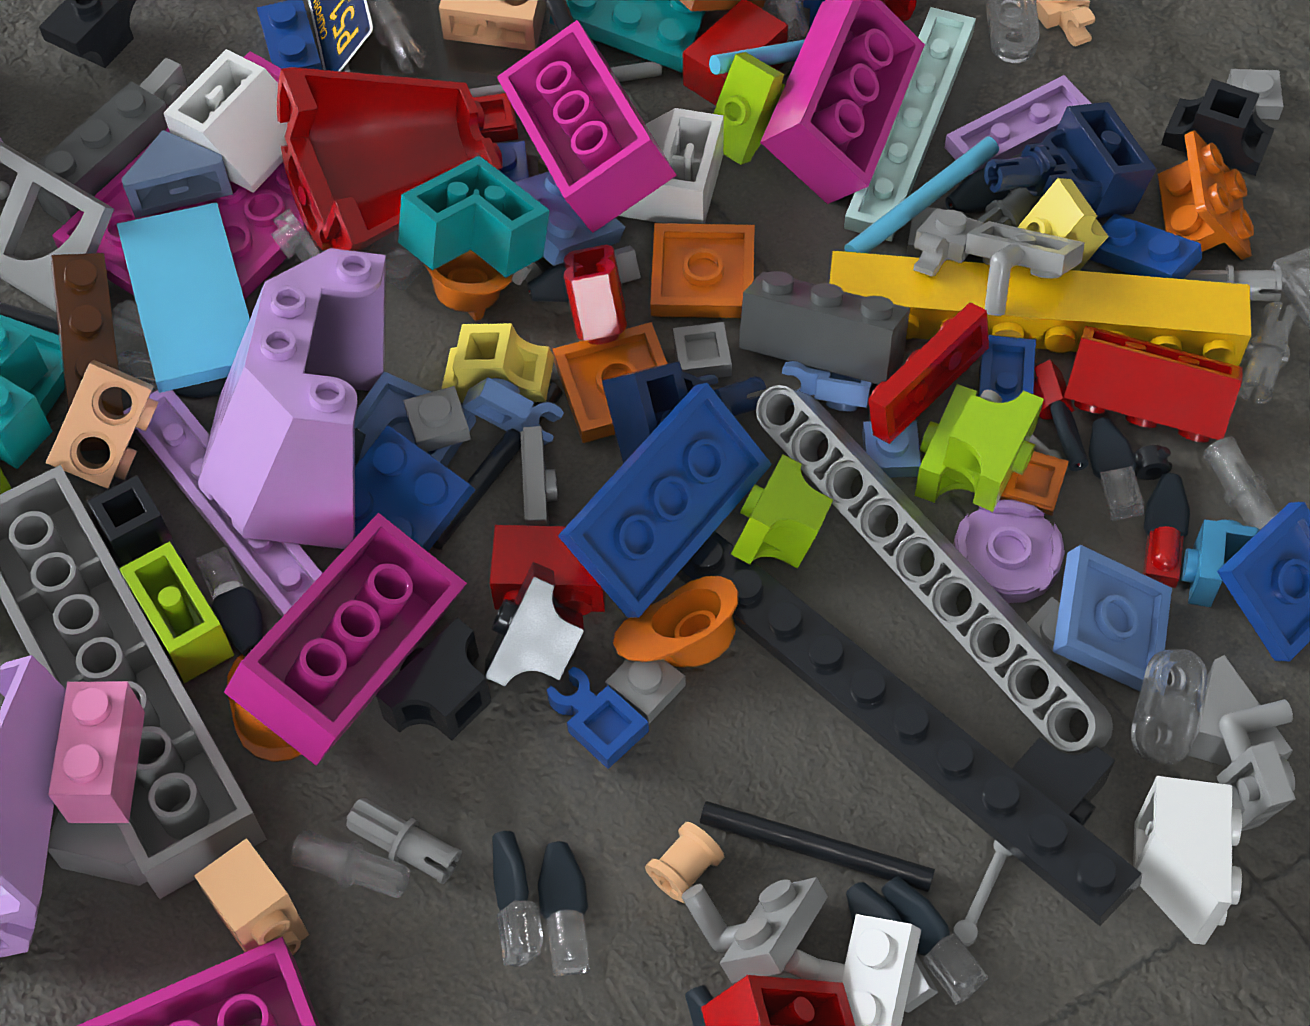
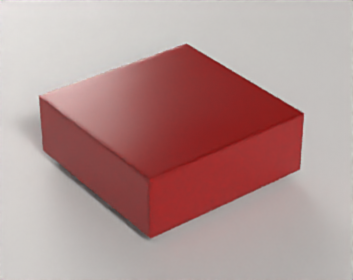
(499, 118)

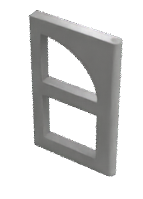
(35, 275)

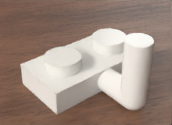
(874, 972)

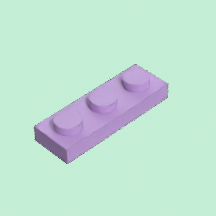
(1018, 122)

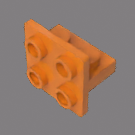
(1206, 200)

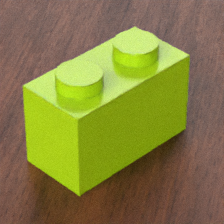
(177, 612)

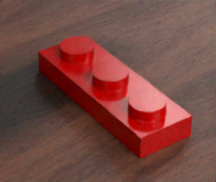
(928, 372)

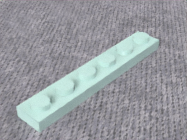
(946, 42)

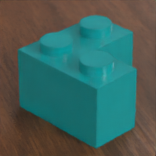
(473, 211)
(21, 417)

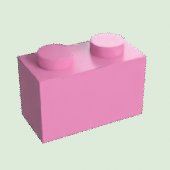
(97, 752)

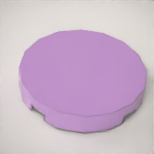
(1012, 549)

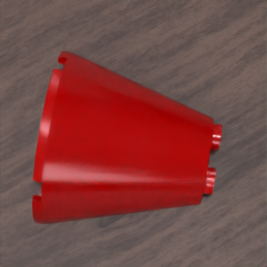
(368, 141)

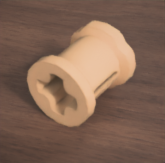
(684, 861)

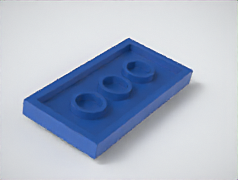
(665, 500)

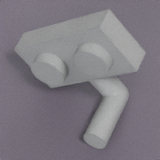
(1009, 246)
(1258, 775)
(770, 933)

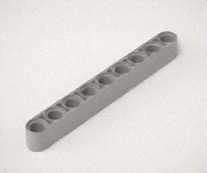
(946, 579)

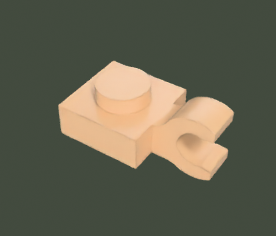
(1069, 15)

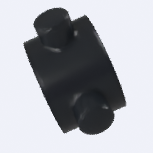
(1152, 462)

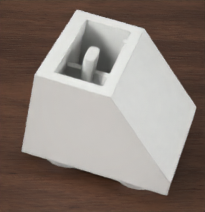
(235, 115)
(695, 151)
(1186, 853)

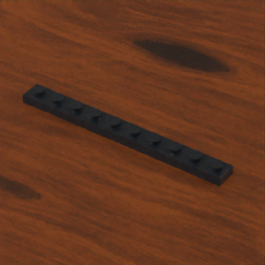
(922, 737)

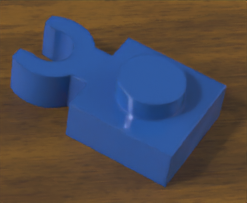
(600, 722)

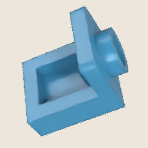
(1214, 545)

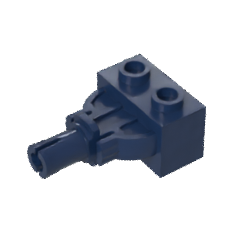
(1091, 150)
(647, 396)

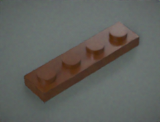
(85, 327)

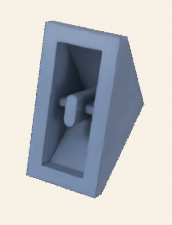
(174, 176)

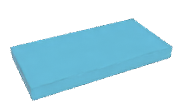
(185, 294)

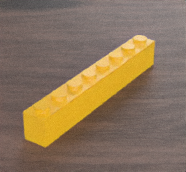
(1169, 312)

